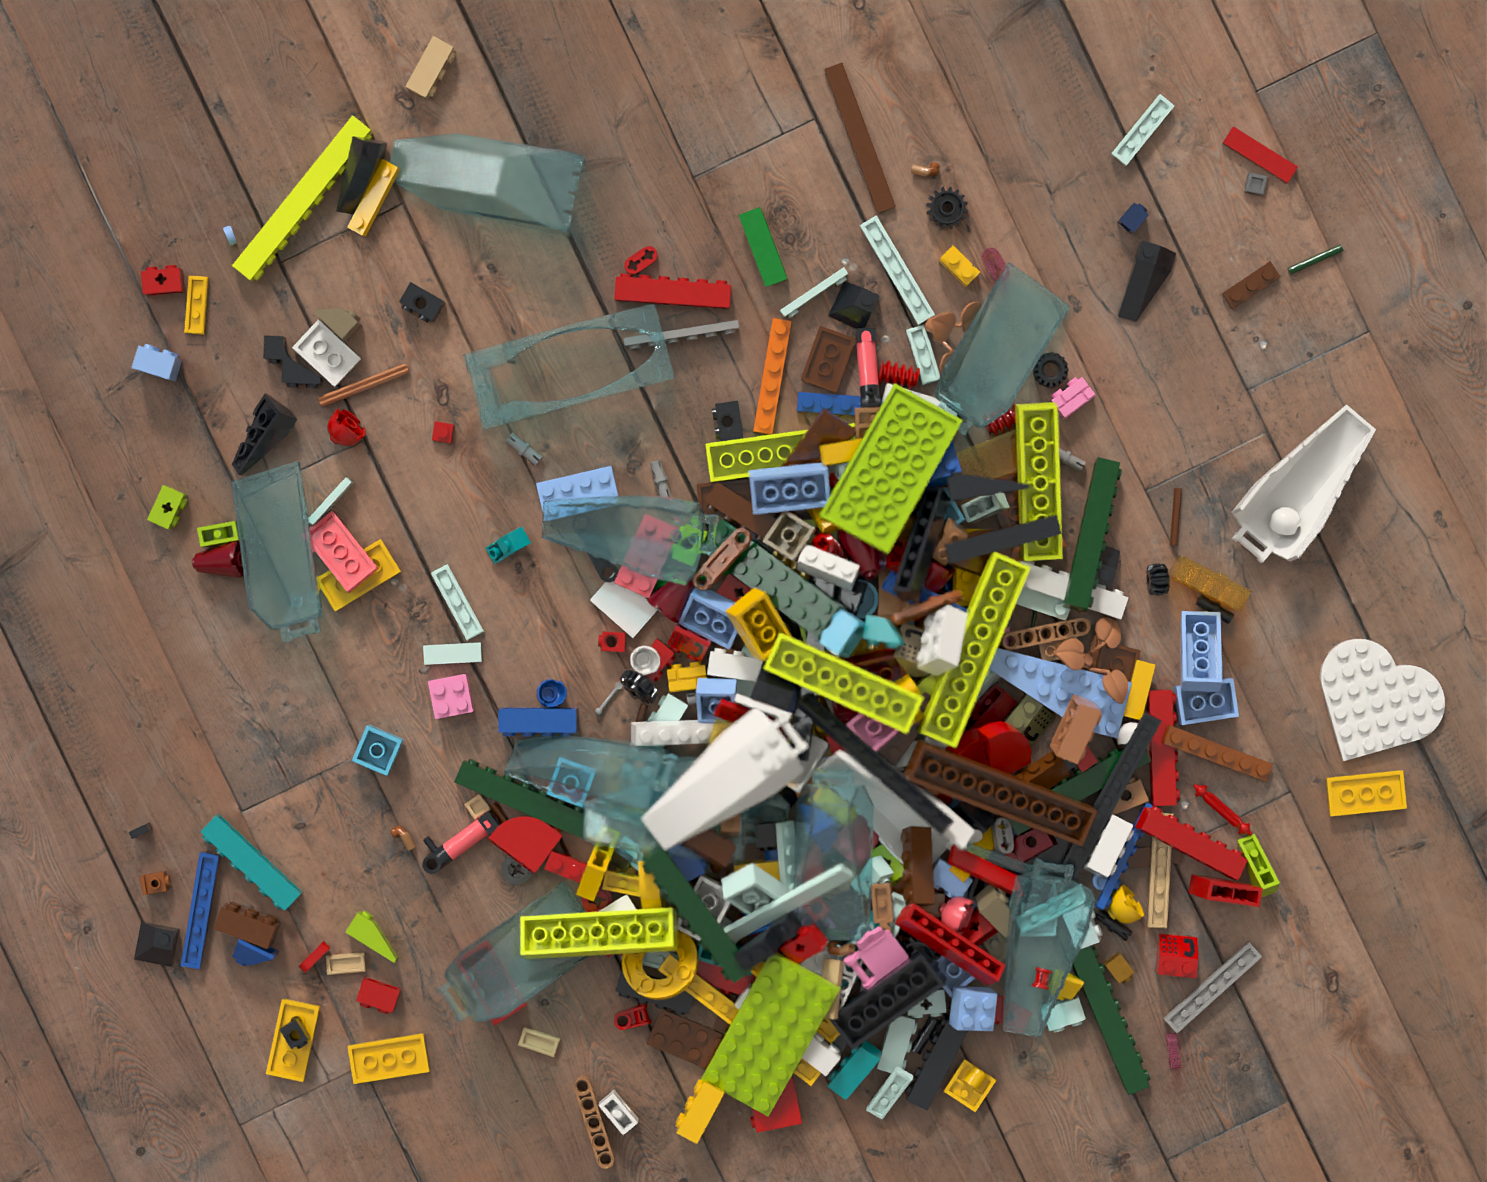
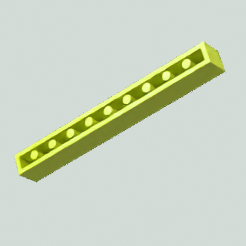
(300, 202)

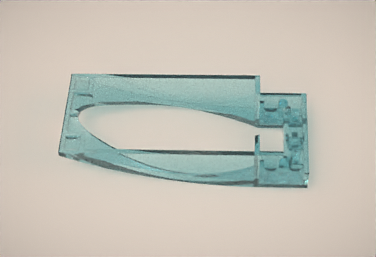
(494, 414)

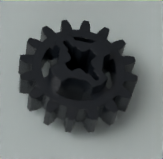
(639, 686)

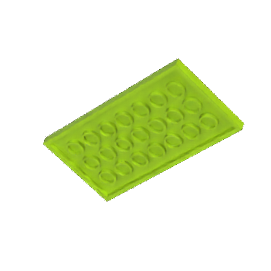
(890, 468)
(770, 1033)

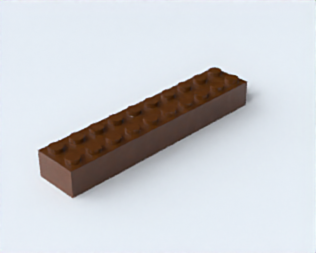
(1000, 792)

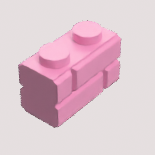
(1072, 397)

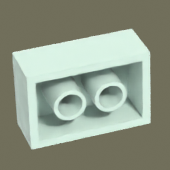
(751, 888)

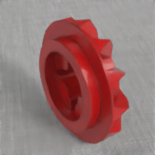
(592, 907)

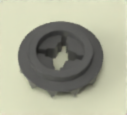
(507, 871)

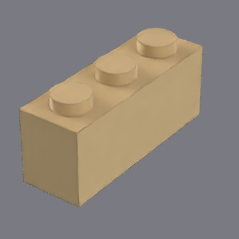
(431, 68)

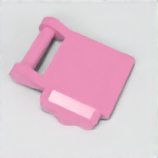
(880, 953)

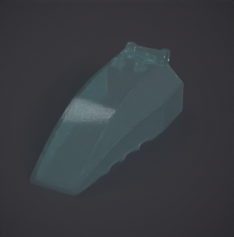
(644, 533)
(597, 772)
(1044, 932)

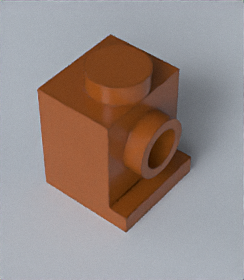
(163, 879)

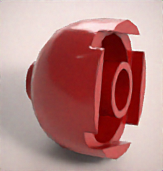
(344, 428)

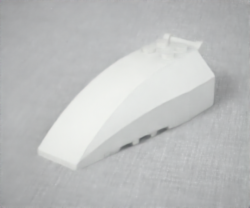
(1306, 481)
(732, 774)
(893, 814)

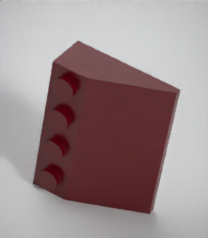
(878, 663)

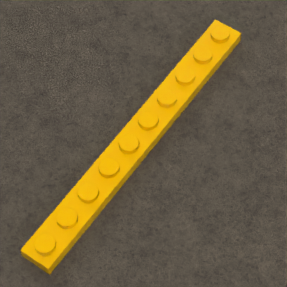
(726, 1010)

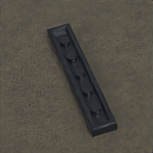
(1002, 539)

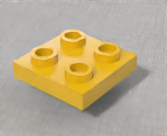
(969, 1085)

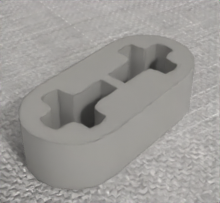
(1002, 836)

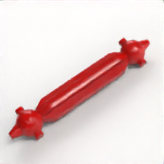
(1222, 809)

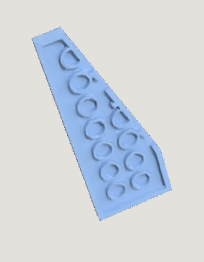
(1056, 683)

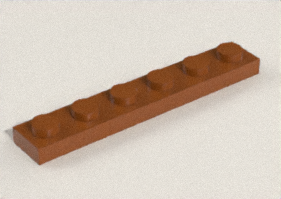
(1217, 753)

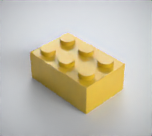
(757, 623)
(698, 1110)

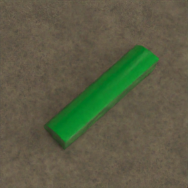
(763, 247)

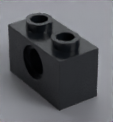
(433, 303)
(728, 409)

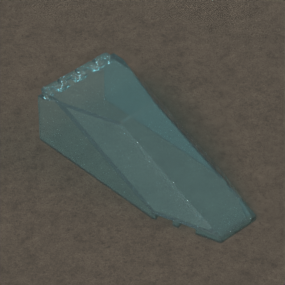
(491, 179)

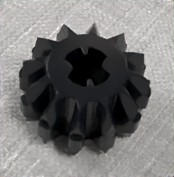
(1157, 579)

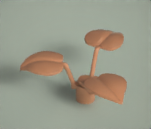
(942, 326)
(1073, 657)

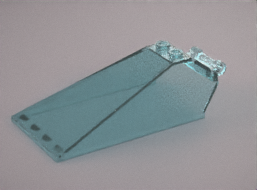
(999, 349)
(278, 550)
(834, 830)
(494, 976)

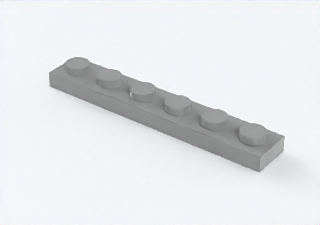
(688, 333)
(1212, 987)

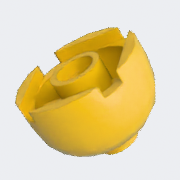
(1124, 907)

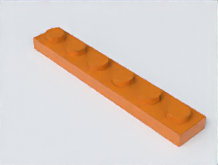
(772, 376)

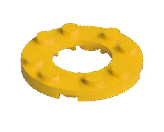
(665, 988)

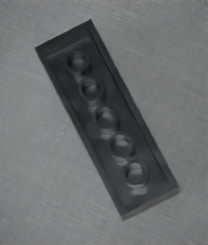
(888, 998)

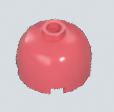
(957, 913)

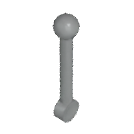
(618, 686)

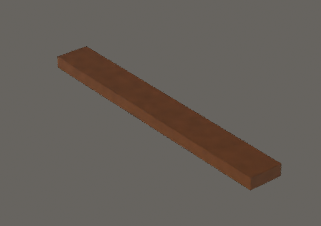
(859, 138)

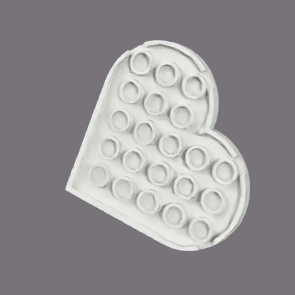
(1375, 701)

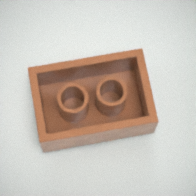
(1076, 729)

